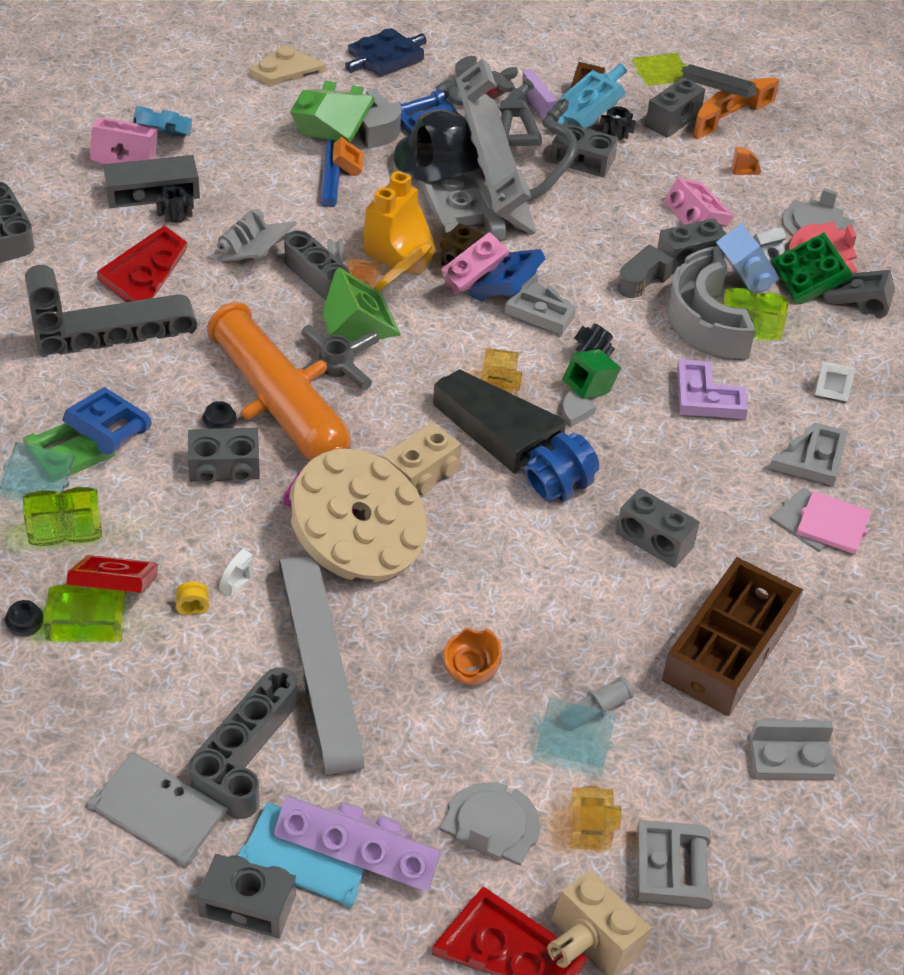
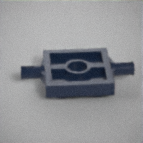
(385, 52)

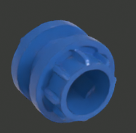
(558, 469)

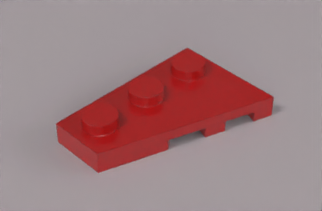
(144, 267)
(501, 940)

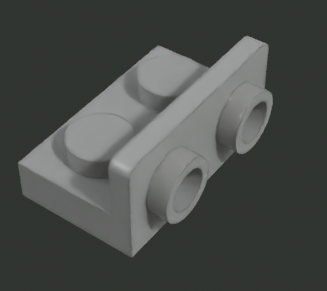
(792, 749)

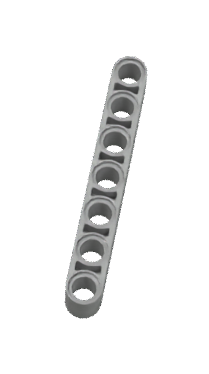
(322, 665)

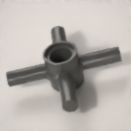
(339, 354)

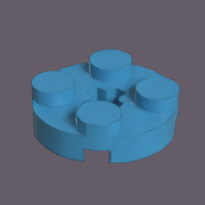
(166, 121)

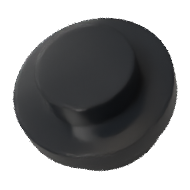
(219, 416)
(24, 618)

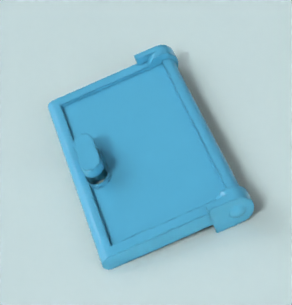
(312, 869)

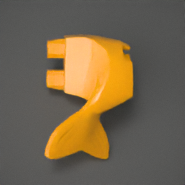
(397, 230)

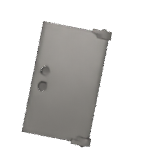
(159, 815)

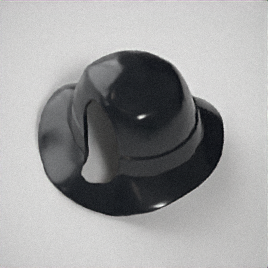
(451, 145)

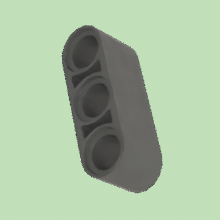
(311, 261)

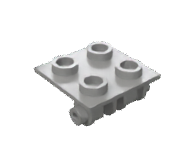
(251, 237)

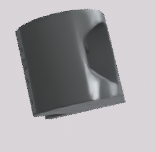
(643, 270)

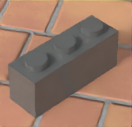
(143, 180)

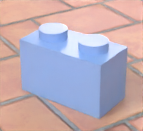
(747, 259)

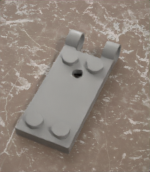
(460, 200)

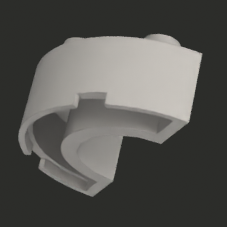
(699, 317)

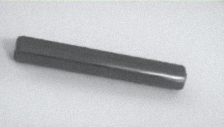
(719, 81)

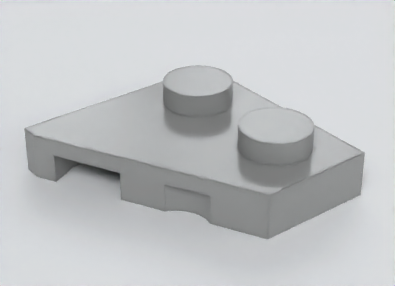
(541, 306)
(813, 455)

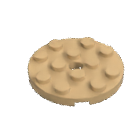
(339, 541)

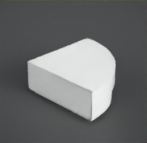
(237, 573)

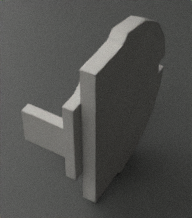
(816, 212)
(493, 821)

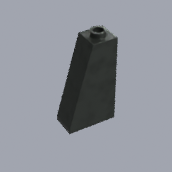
(496, 418)

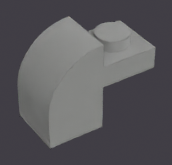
(381, 123)

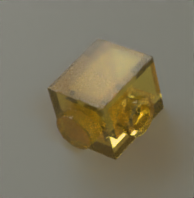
(501, 369)
(593, 818)

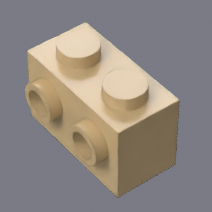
(426, 457)

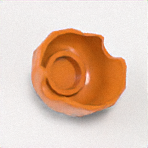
(473, 649)

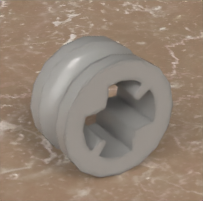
(336, 248)

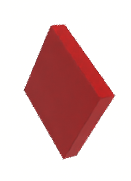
(112, 573)

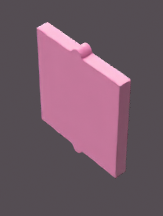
(833, 522)

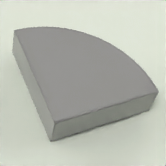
(576, 408)

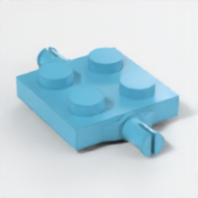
(593, 97)

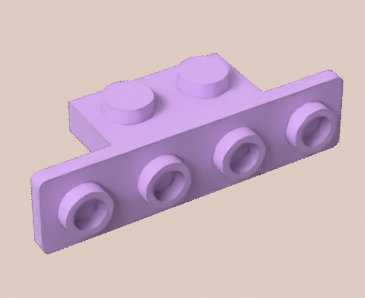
(359, 840)

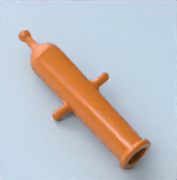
(279, 385)

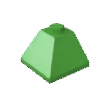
(330, 113)
(356, 309)

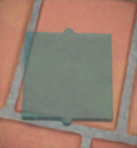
(34, 470)
(575, 736)

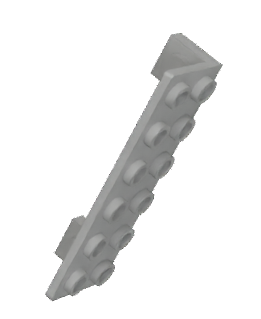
(503, 180)

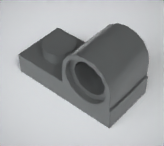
(869, 289)

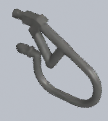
(516, 107)

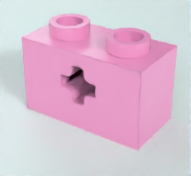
(121, 141)

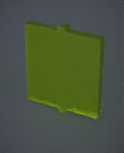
(660, 68)

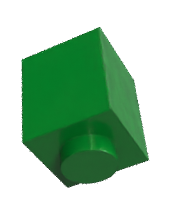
(591, 373)

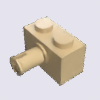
(598, 925)

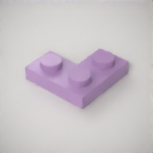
(703, 398)

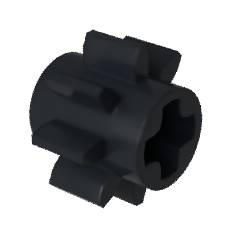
(618, 122)
(174, 204)
(594, 339)

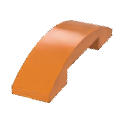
(725, 103)

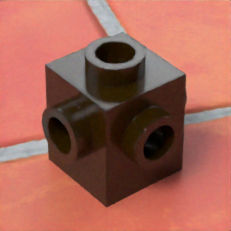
(457, 241)

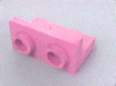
(695, 203)
(474, 263)

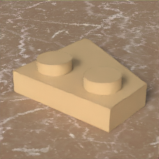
(285, 65)

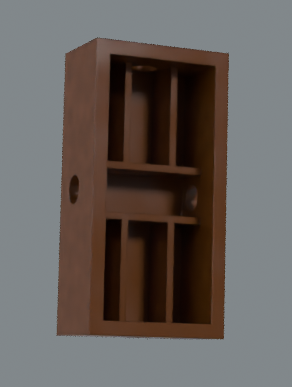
(731, 636)

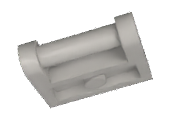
(661, 864)

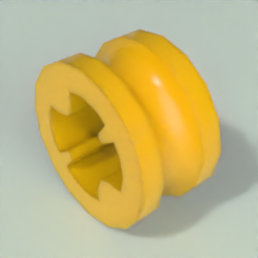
(192, 598)

